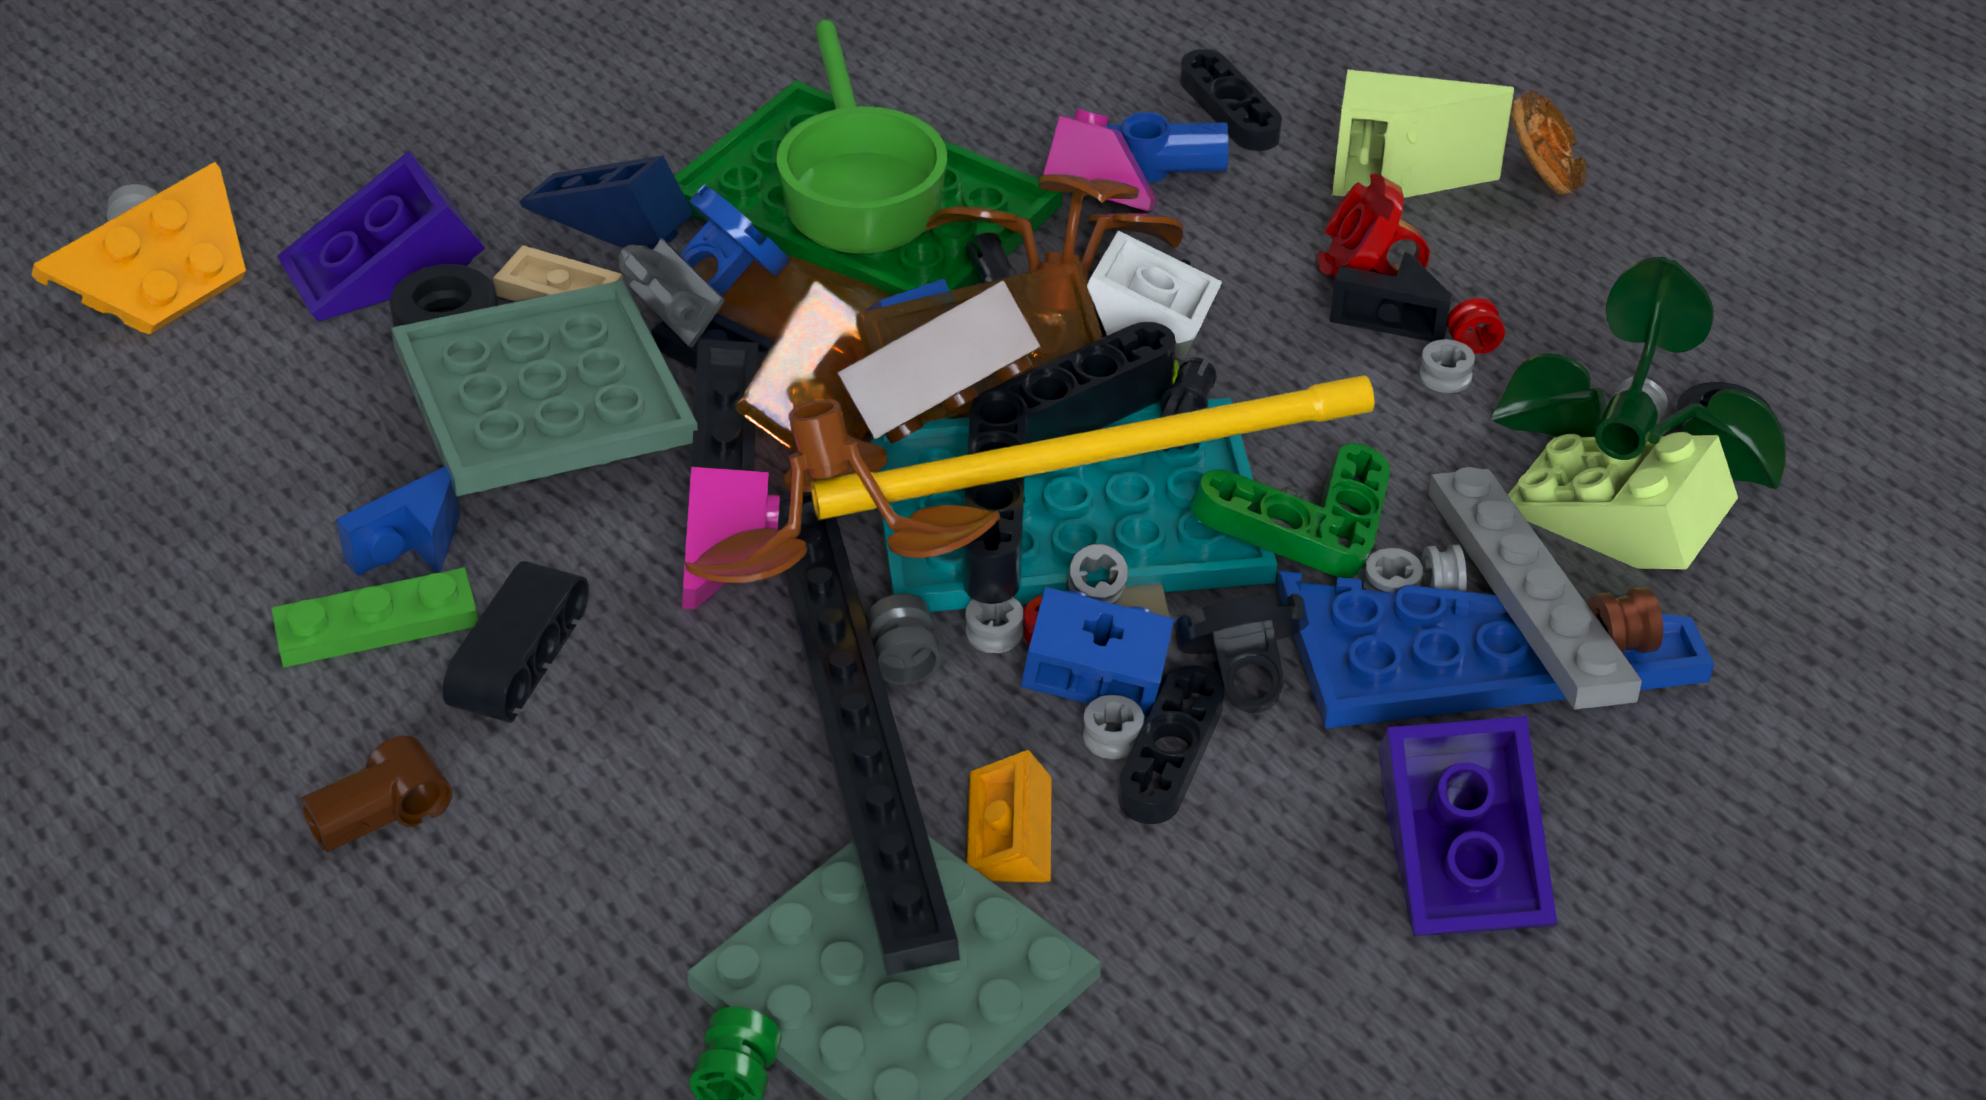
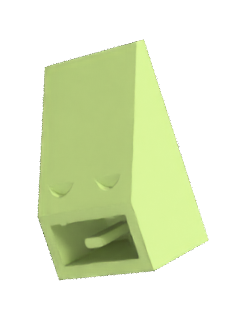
(1420, 132)
(1636, 510)

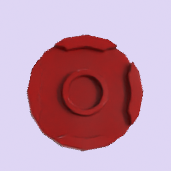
(1367, 227)

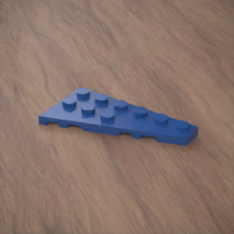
(1443, 653)

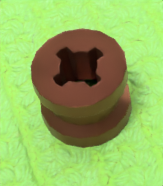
(1631, 619)

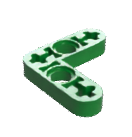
(1245, 508)

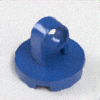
(730, 240)

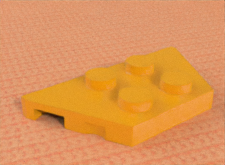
(155, 256)

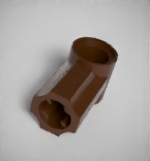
(395, 785)

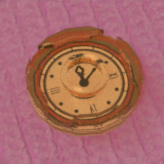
(1548, 142)

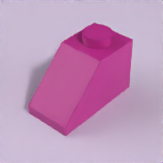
(1093, 151)
(719, 507)

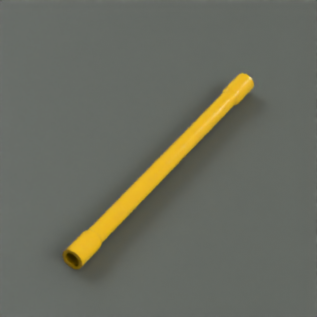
(1317, 403)

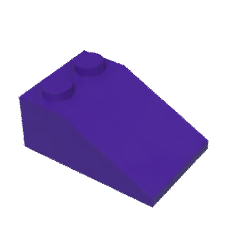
(378, 239)
(1467, 826)

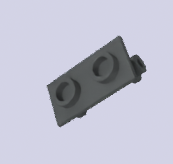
(671, 288)

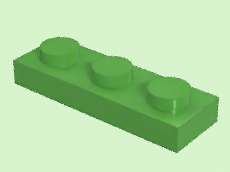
(374, 617)

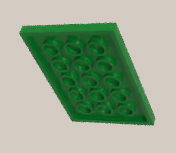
(747, 176)

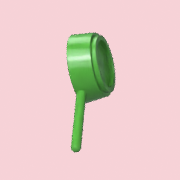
(859, 173)

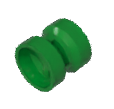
(738, 1051)

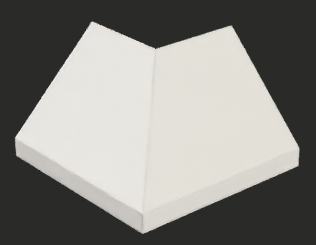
(1149, 286)

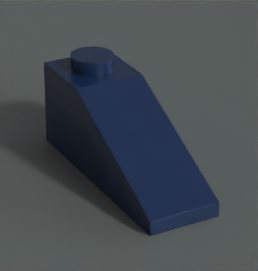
(615, 201)

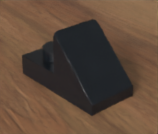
(1402, 305)

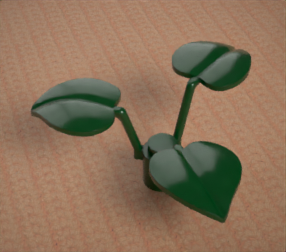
(1663, 307)

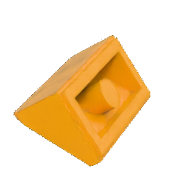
(1010, 820)

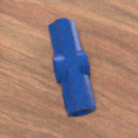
(1174, 147)

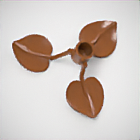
(1162, 227)
(826, 453)

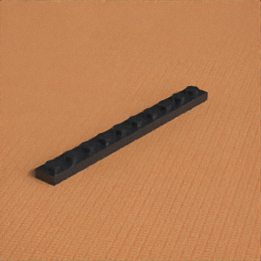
(867, 753)

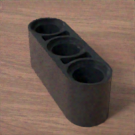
(513, 640)

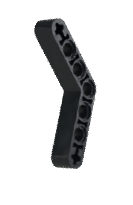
(1049, 402)

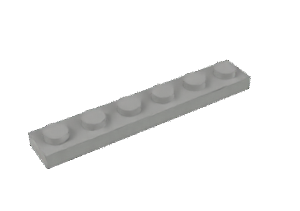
(1534, 590)

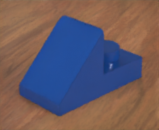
(412, 517)

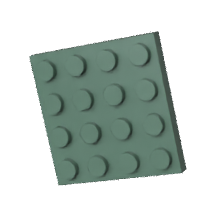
(542, 387)
(907, 1034)

